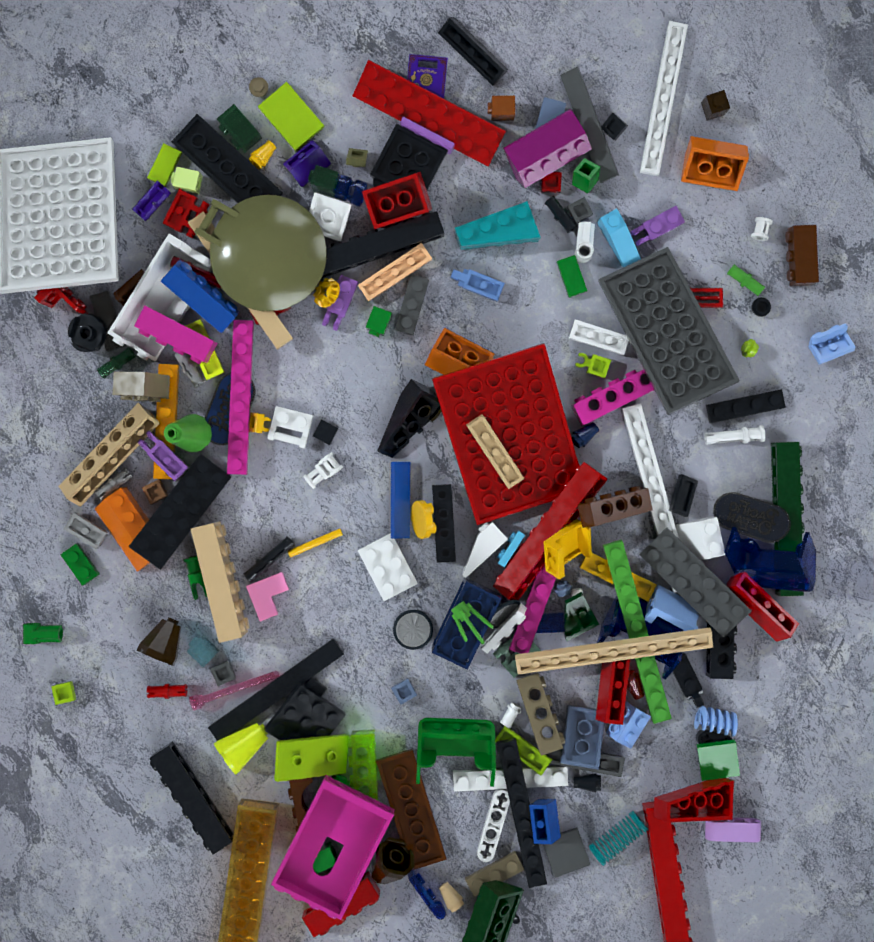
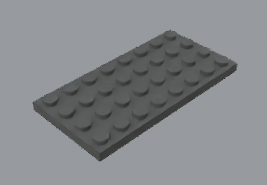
(668, 331)

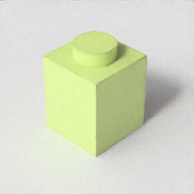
(187, 180)

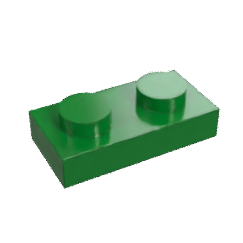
(80, 564)

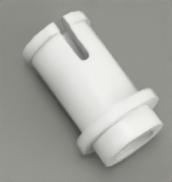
(510, 715)

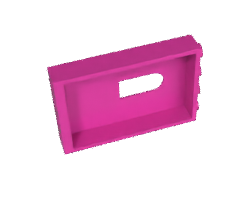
(348, 819)

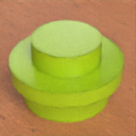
(749, 348)

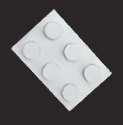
(387, 567)

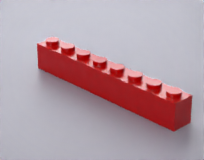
(564, 510)
(666, 877)

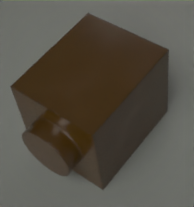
(715, 105)

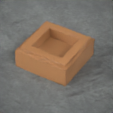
(155, 491)

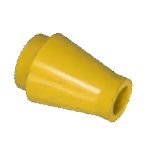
(261, 156)

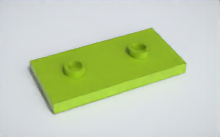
(311, 757)

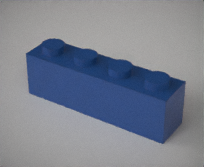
(200, 296)

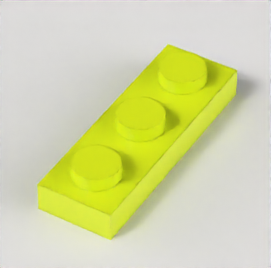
(214, 366)

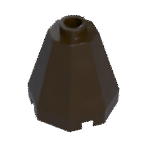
(162, 642)
(392, 861)

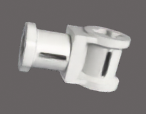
(324, 470)

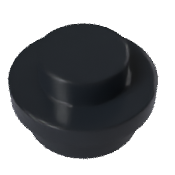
(761, 307)

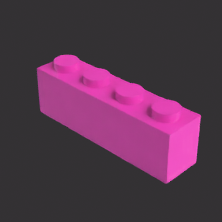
(175, 334)

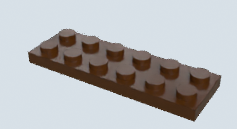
(412, 808)

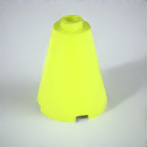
(241, 746)

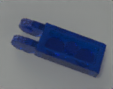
(427, 895)

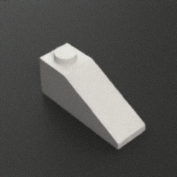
(485, 544)

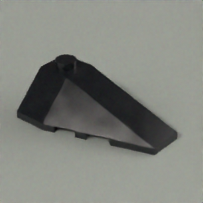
(412, 412)

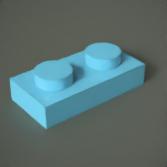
(514, 541)

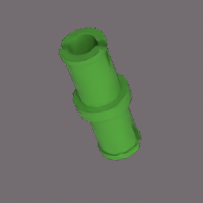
(746, 280)

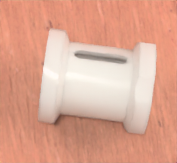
(761, 228)

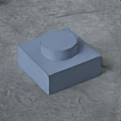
(404, 691)

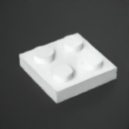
(330, 214)

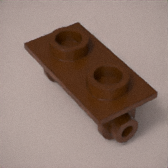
(126, 289)

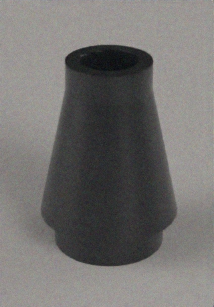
(588, 782)

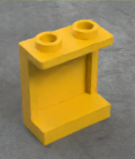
(565, 546)

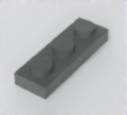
(412, 305)

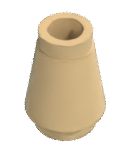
(451, 897)

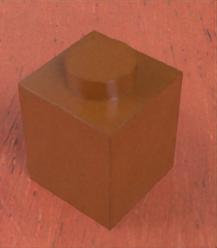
(502, 108)

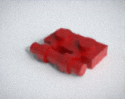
(180, 211)

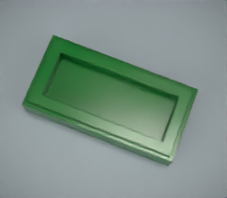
(571, 276)

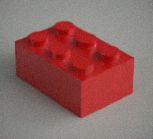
(397, 200)

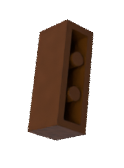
(802, 255)

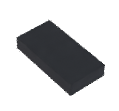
(683, 495)

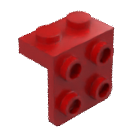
(50, 298)

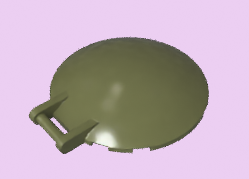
(265, 251)

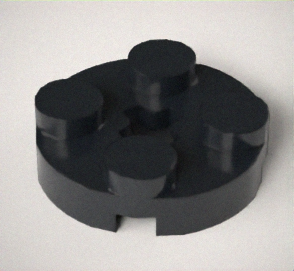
(97, 332)

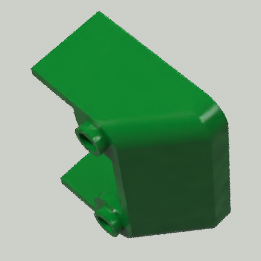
(456, 738)

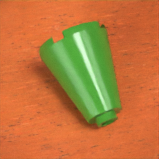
(189, 433)

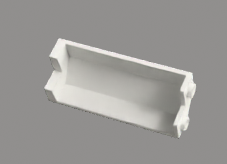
(155, 295)

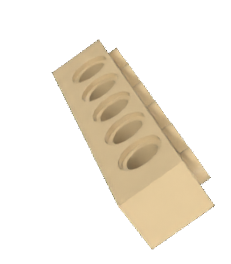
(108, 455)

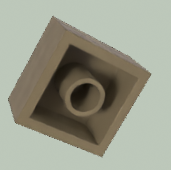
(141, 386)

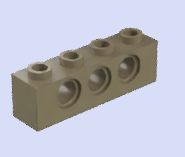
(545, 745)

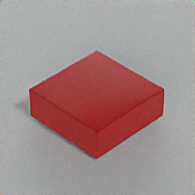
(552, 183)

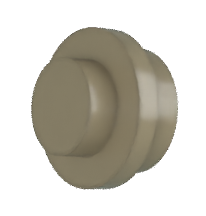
(258, 87)

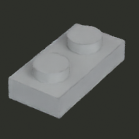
(85, 530)

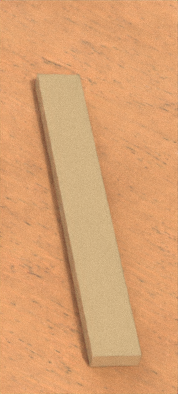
(267, 319)

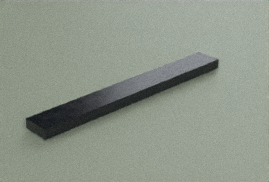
(276, 690)

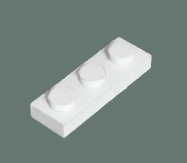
(598, 337)
(505, 629)

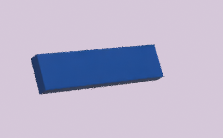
(400, 500)

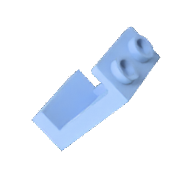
(671, 608)

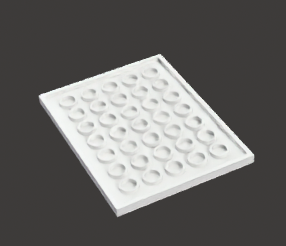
(57, 216)

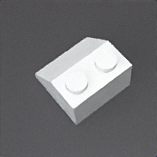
(702, 537)

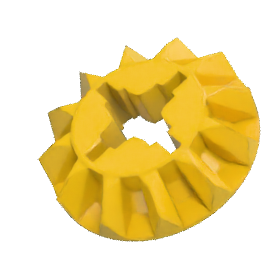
(332, 292)

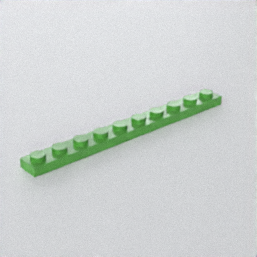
(636, 627)

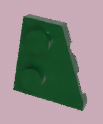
(578, 616)

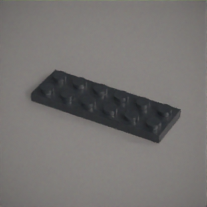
(222, 161)
(180, 512)

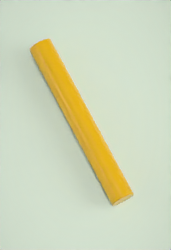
(314, 543)

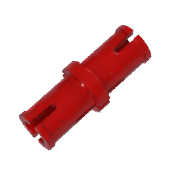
(167, 691)

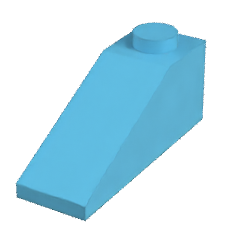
(619, 237)

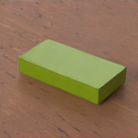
(164, 164)

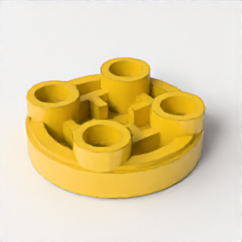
(422, 519)

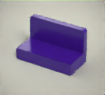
(304, 161)

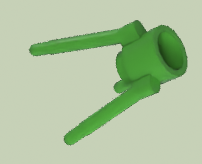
(462, 612)

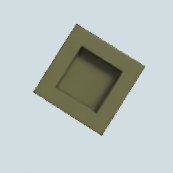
(357, 157)

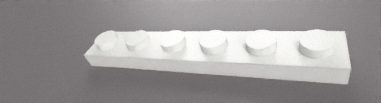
(480, 779)

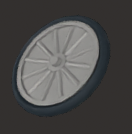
(503, 612)
(413, 629)

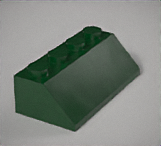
(493, 912)

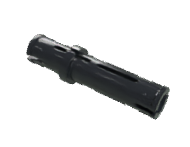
(264, 563)

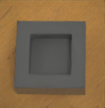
(580, 210)
(223, 673)

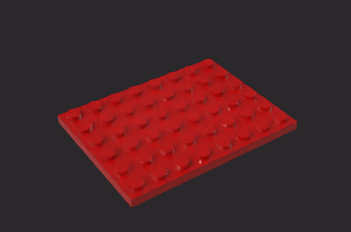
(527, 416)

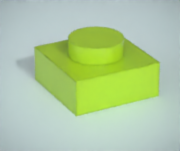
(63, 692)

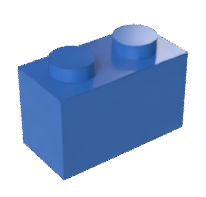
(545, 821)

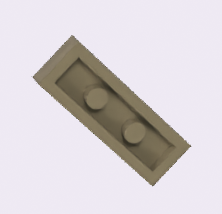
(498, 870)

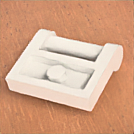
(291, 420)

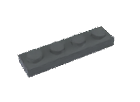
(609, 763)

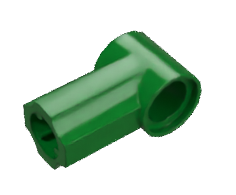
(36, 633)

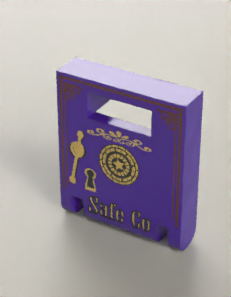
(428, 78)

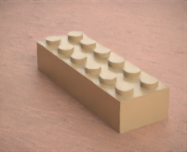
(220, 581)

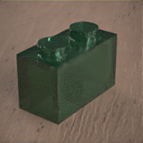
(239, 129)
(323, 180)

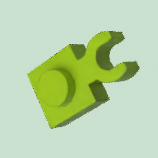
(596, 365)

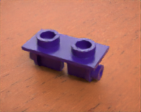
(151, 200)

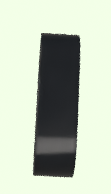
(712, 735)

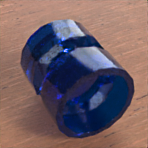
(344, 189)

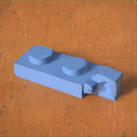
(478, 283)

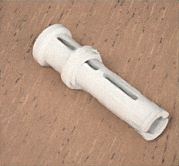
(743, 435)

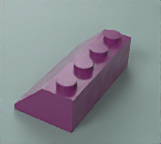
(547, 148)

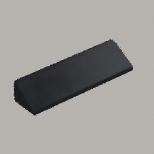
(472, 50)

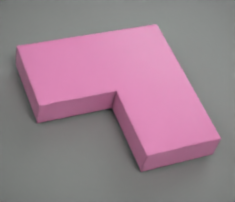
(262, 592)

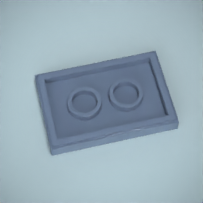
(582, 738)

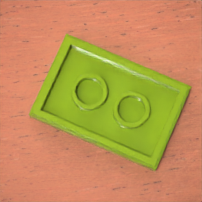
(291, 116)

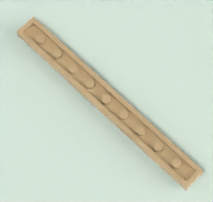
(614, 650)

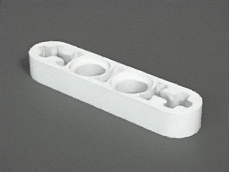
(496, 825)

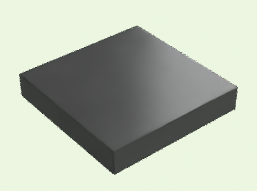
(567, 853)

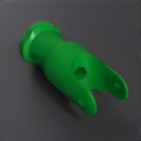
(194, 575)

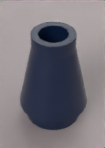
(583, 435)

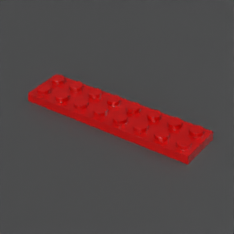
(406, 99)

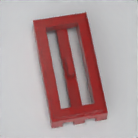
(709, 290)

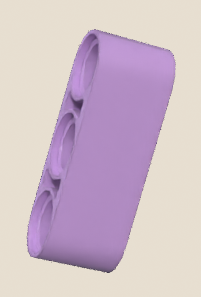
(733, 830)

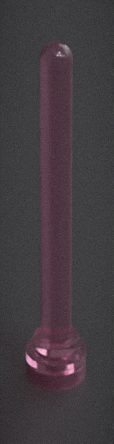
(198, 701)

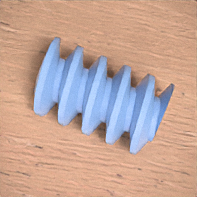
(716, 719)

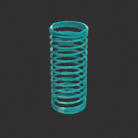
(639, 824)

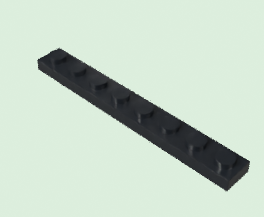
(521, 812)

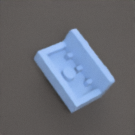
(831, 344)
(632, 726)

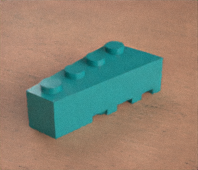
(501, 228)

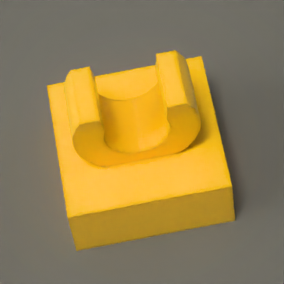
(257, 421)

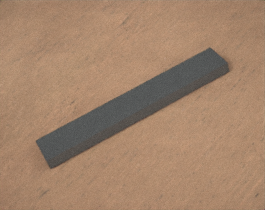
(587, 117)

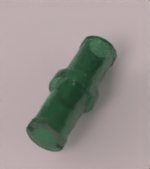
(116, 362)

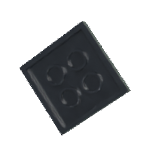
(408, 154)
(304, 716)

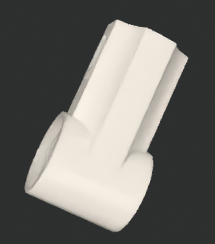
(585, 240)

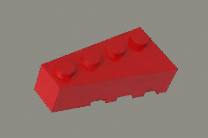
(699, 802)

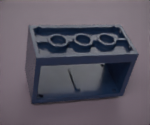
(450, 641)

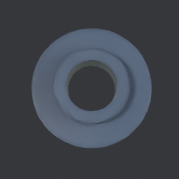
(562, 588)

